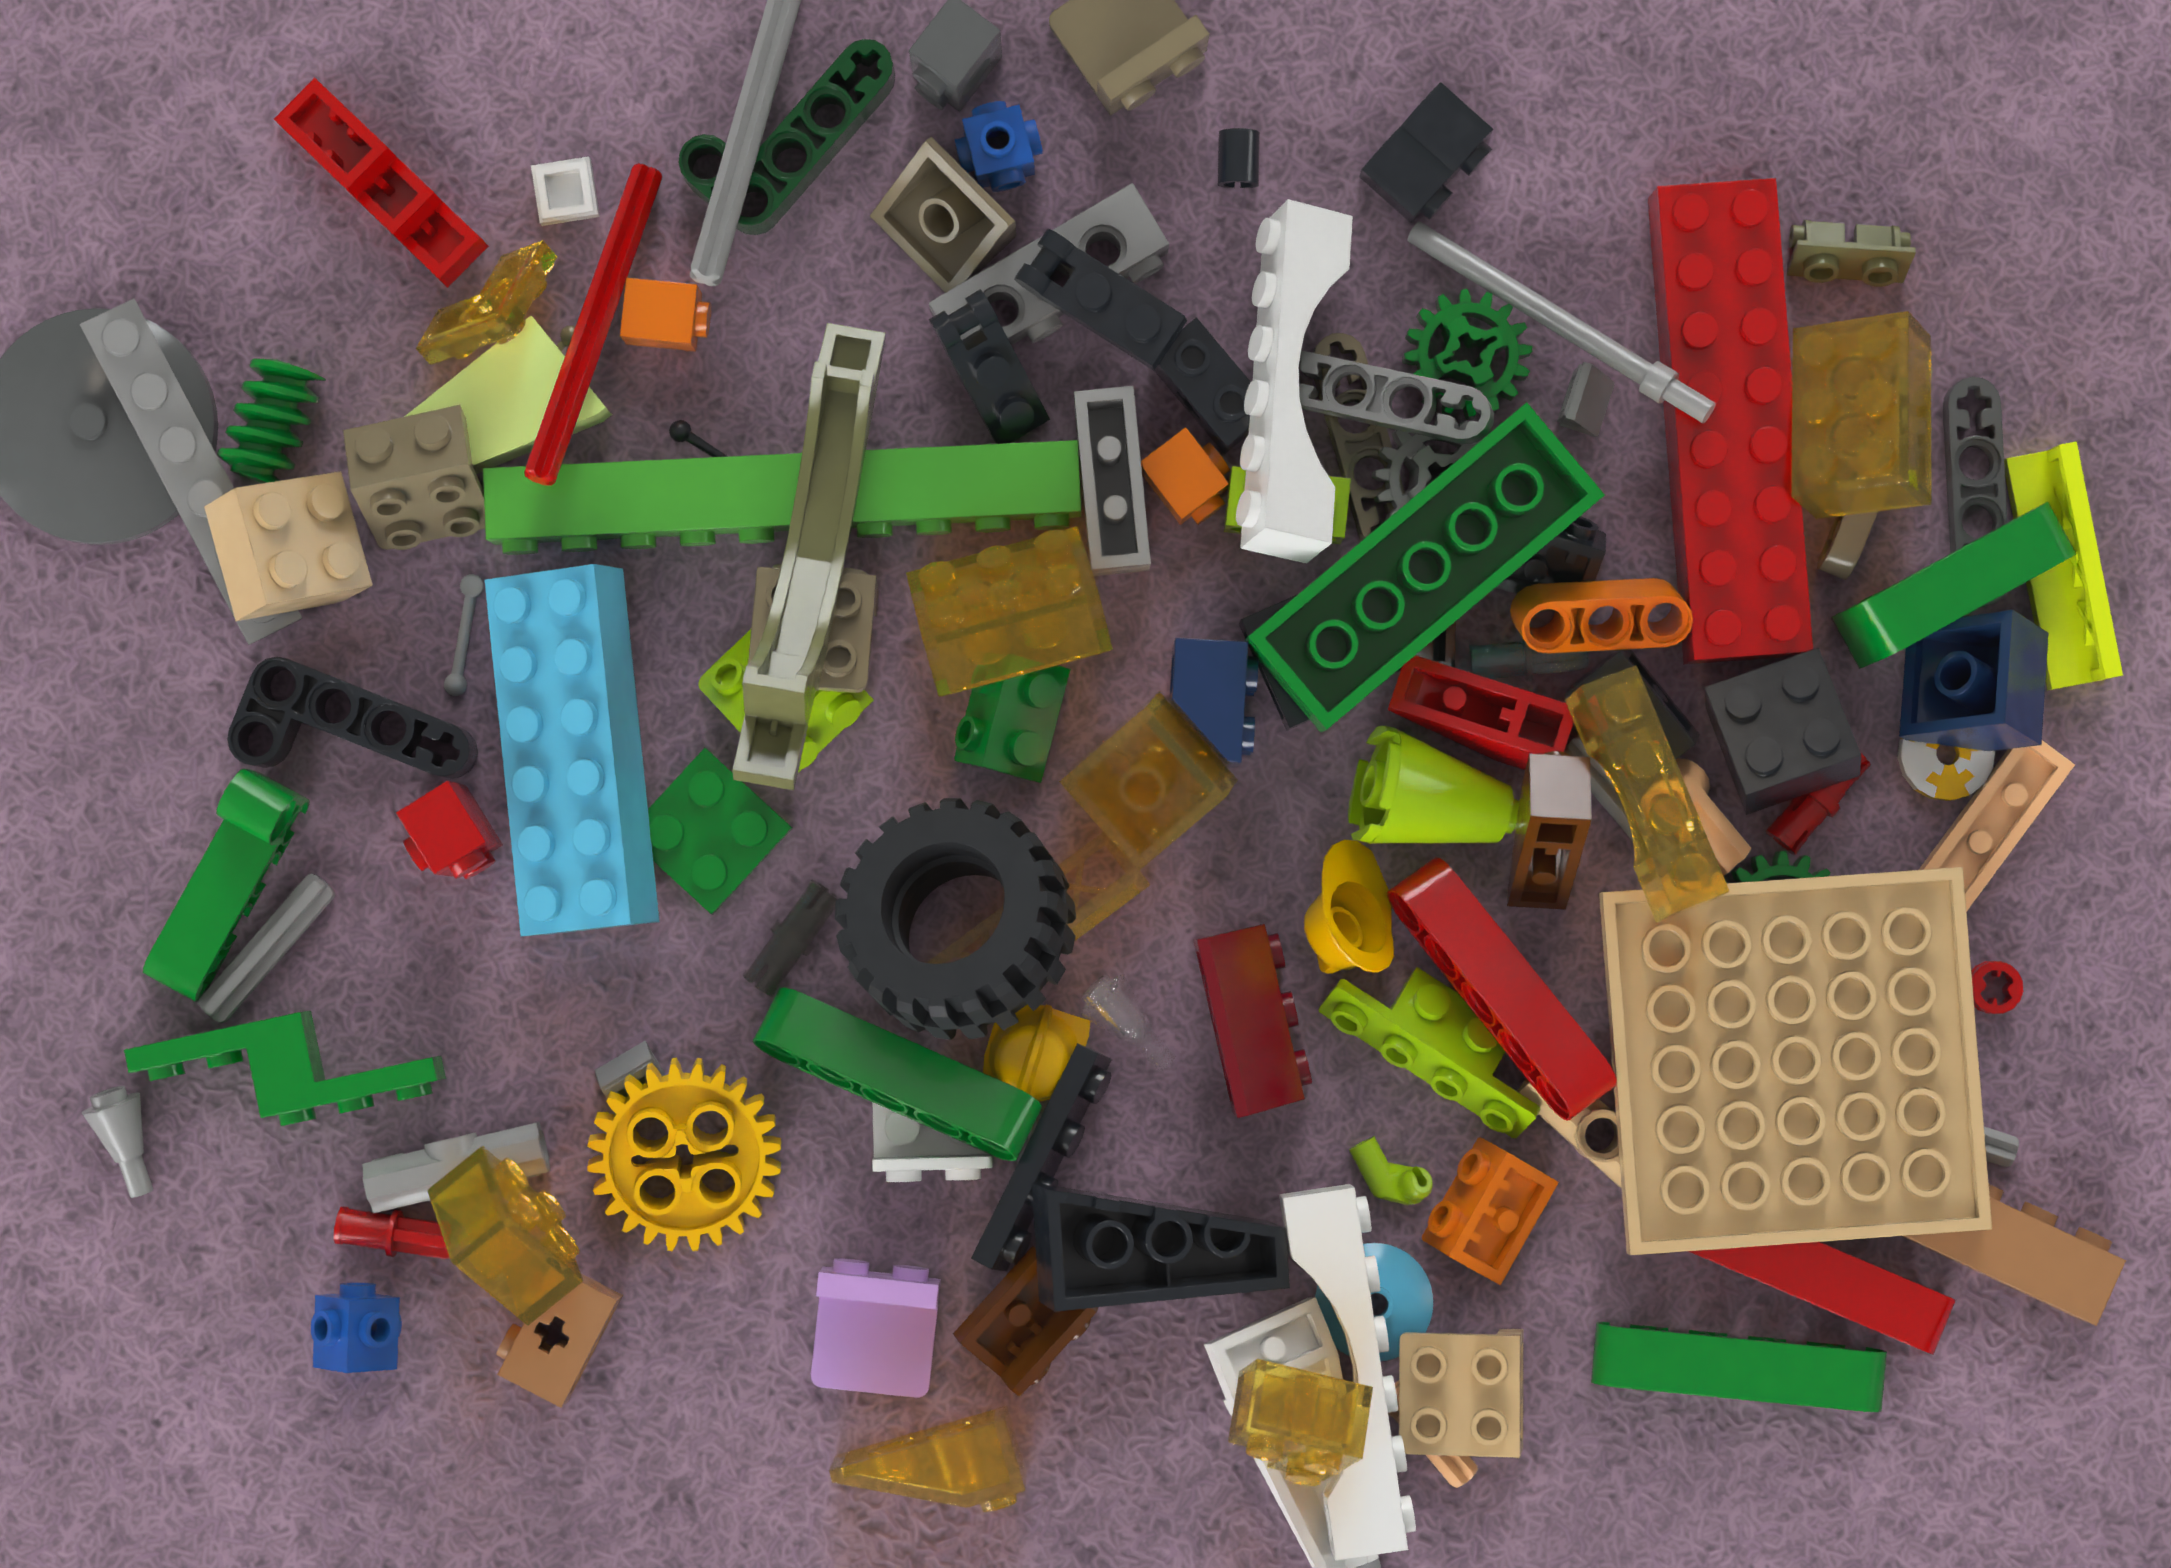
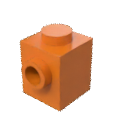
(1187, 477)

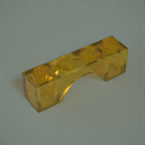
(1667, 834)

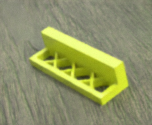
(2071, 596)

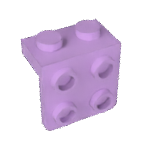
(875, 1329)

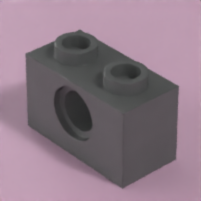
(954, 55)

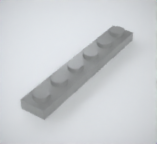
(169, 435)

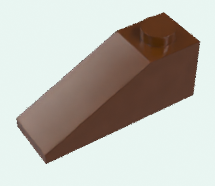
(1550, 830)

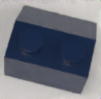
(1977, 684)

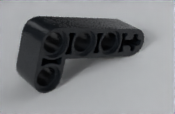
(359, 727)

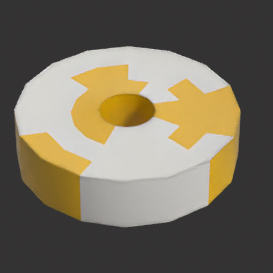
(1942, 781)

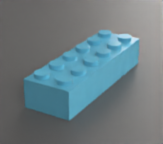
(571, 750)

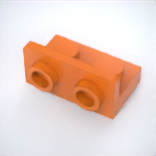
(1489, 1210)

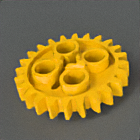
(677, 1102)

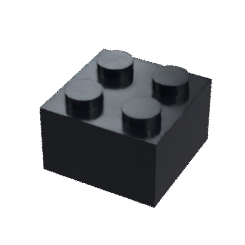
(1782, 731)

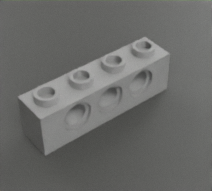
(1117, 219)

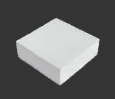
(565, 191)

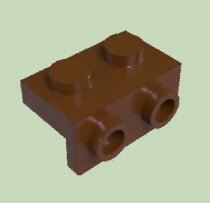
(1016, 1331)

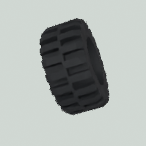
(905, 869)

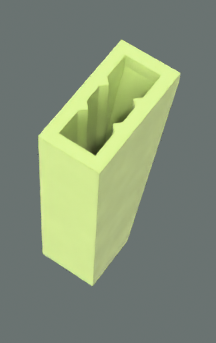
(508, 395)

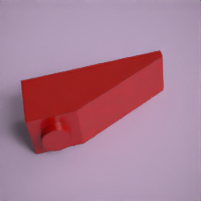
(1480, 712)

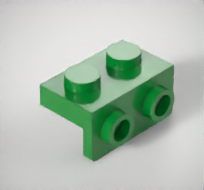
(1012, 723)

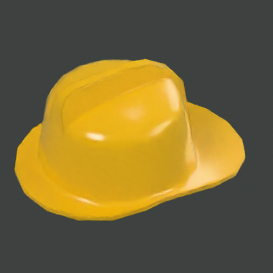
(1352, 914)
(1035, 1049)

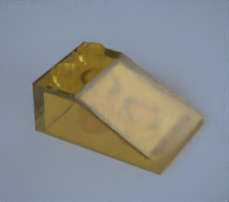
(949, 1463)

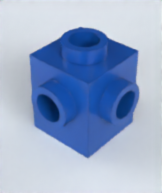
(1003, 167)
(356, 1329)

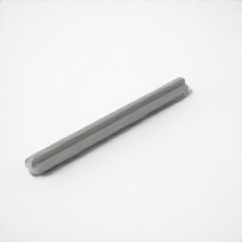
(743, 142)

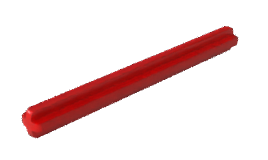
(593, 325)

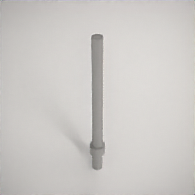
(1655, 379)

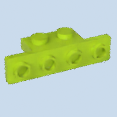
(1437, 1040)

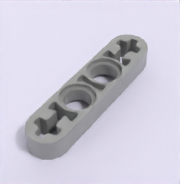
(1381, 389)

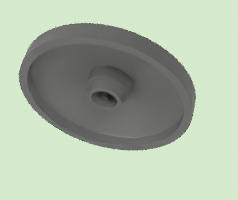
(68, 443)

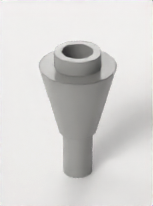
(118, 1125)

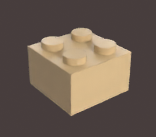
(288, 545)

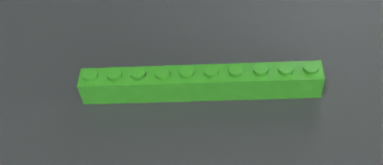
(758, 495)

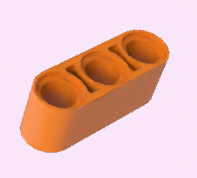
(1624, 629)

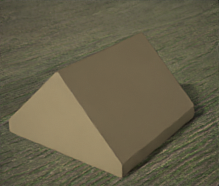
(943, 218)

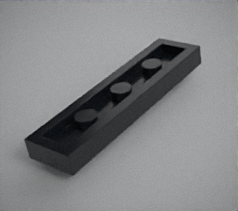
(1053, 1138)

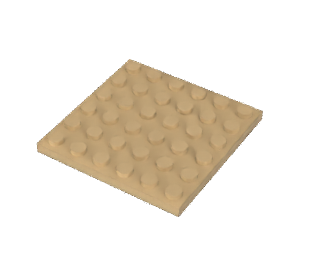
(1796, 1063)

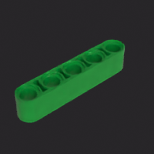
(897, 1074)
(1739, 1368)

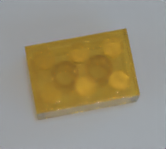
(1861, 415)
(1008, 611)

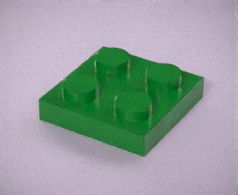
(711, 831)

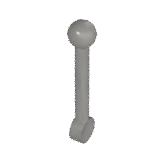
(471, 587)

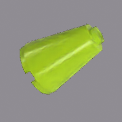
(1426, 796)

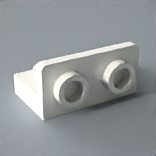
(909, 1147)

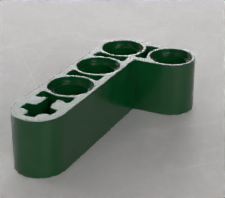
(802, 133)

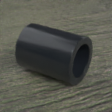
(1238, 157)

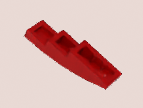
(381, 182)

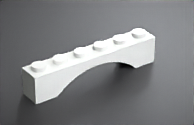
(1287, 491)
(1326, 1240)

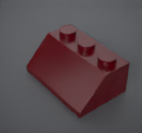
(1252, 1019)

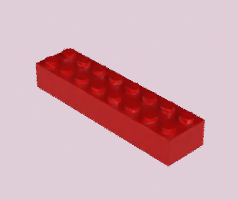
(1732, 476)

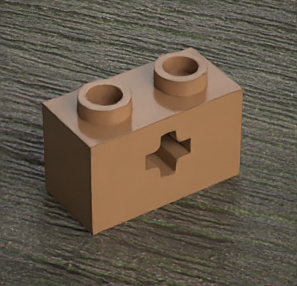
(556, 1369)

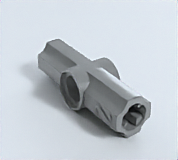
(406, 1177)

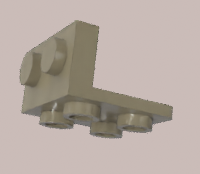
(1128, 46)
(415, 478)
(851, 631)

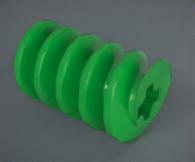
(269, 420)

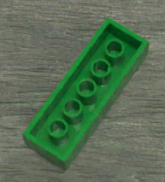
(1424, 567)

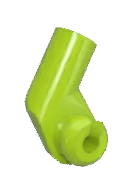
(1390, 1180)

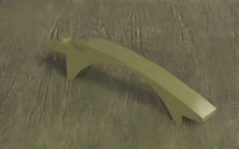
(794, 644)

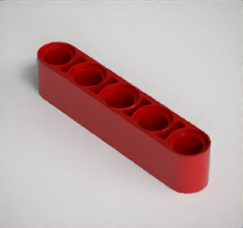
(1502, 988)
(1845, 1288)

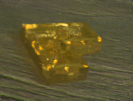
(495, 312)

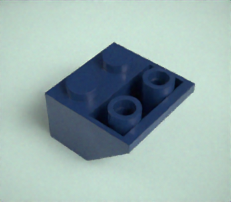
(1210, 693)

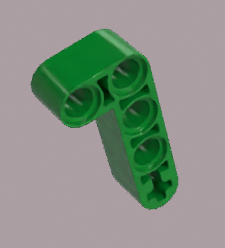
(1954, 586)
(225, 882)

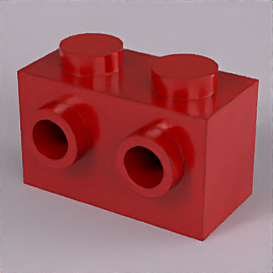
(449, 832)

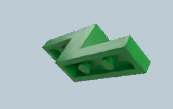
(285, 1067)

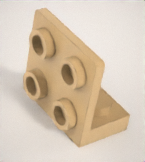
(1461, 1393)

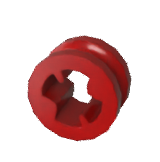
(2012, 989)

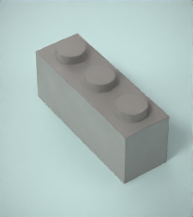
(1112, 480)

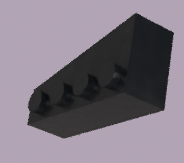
(1140, 1251)

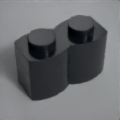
(1427, 153)

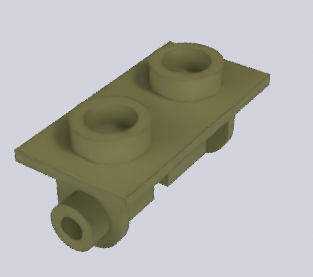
(1876, 256)

